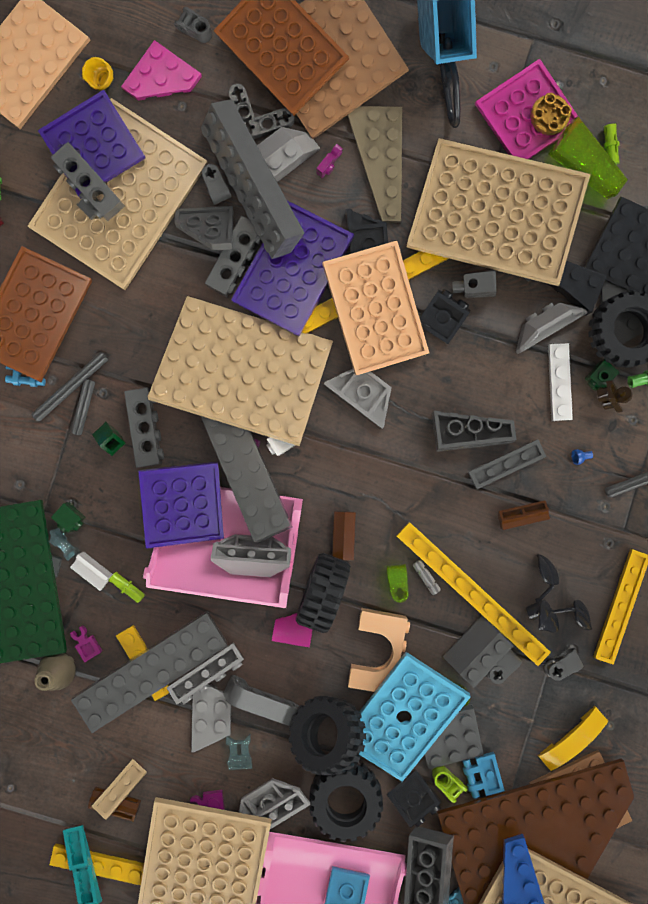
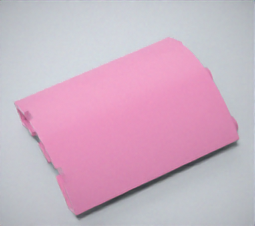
(191, 571)
(300, 870)

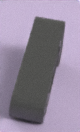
(259, 702)

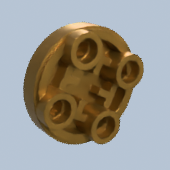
(550, 114)

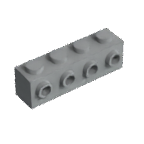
(205, 673)

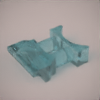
(59, 539)
(240, 761)

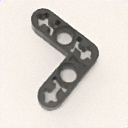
(257, 122)

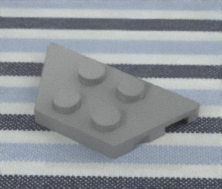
(364, 393)
(209, 718)

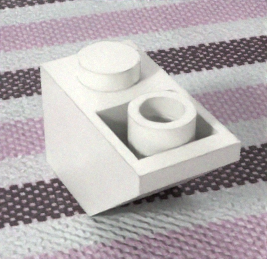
(278, 446)

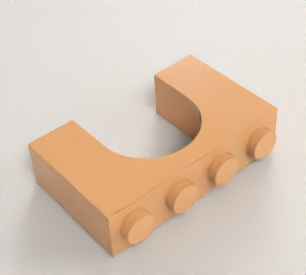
(394, 629)

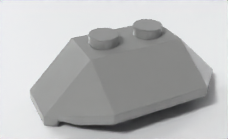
(287, 150)
(547, 323)
(245, 557)
(274, 801)

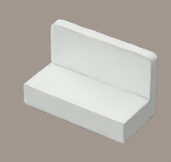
(91, 570)

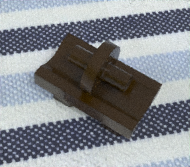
(611, 396)

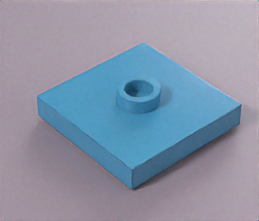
(347, 887)

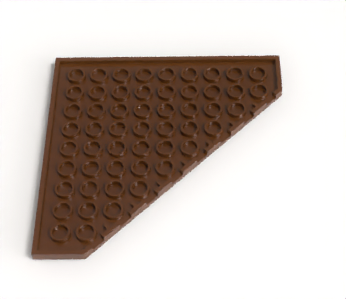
(559, 817)

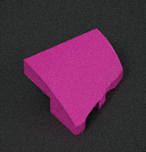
(288, 631)

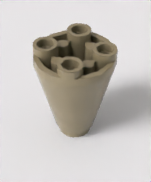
(55, 672)

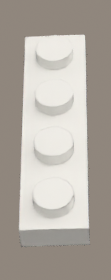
(560, 382)

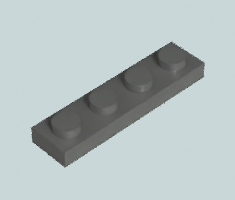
(507, 464)

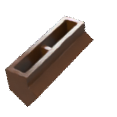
(523, 515)
(344, 535)
(126, 810)

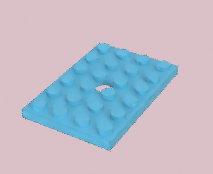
(429, 700)

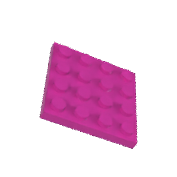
(509, 110)

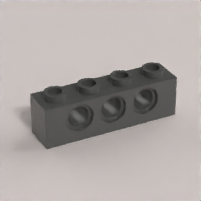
(68, 157)
(227, 286)
(134, 399)

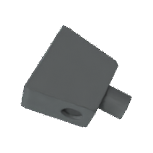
(485, 285)

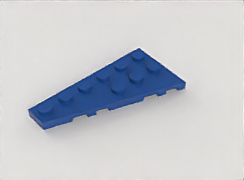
(519, 877)

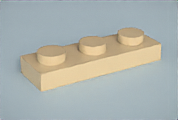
(119, 789)

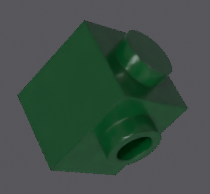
(600, 374)
(108, 438)
(68, 518)

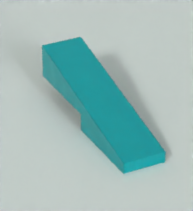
(82, 866)

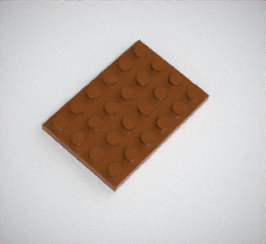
(282, 48)
(36, 311)

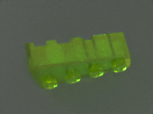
(582, 152)

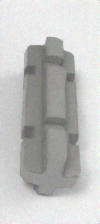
(426, 577)

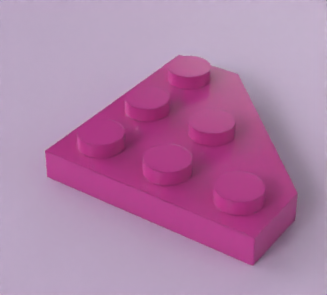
(160, 75)

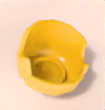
(97, 73)

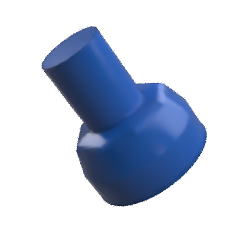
(579, 456)

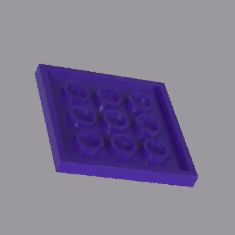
(97, 135)
(181, 504)

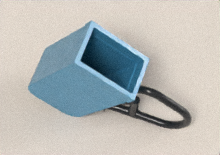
(448, 36)

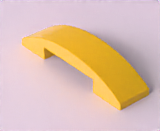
(575, 740)

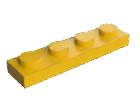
(134, 645)

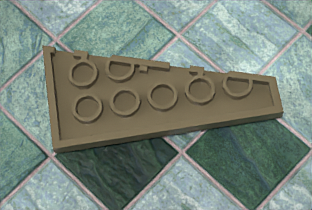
(380, 148)

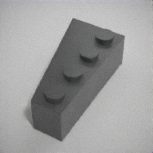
(464, 431)

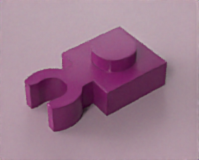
(327, 163)
(87, 646)
(210, 799)

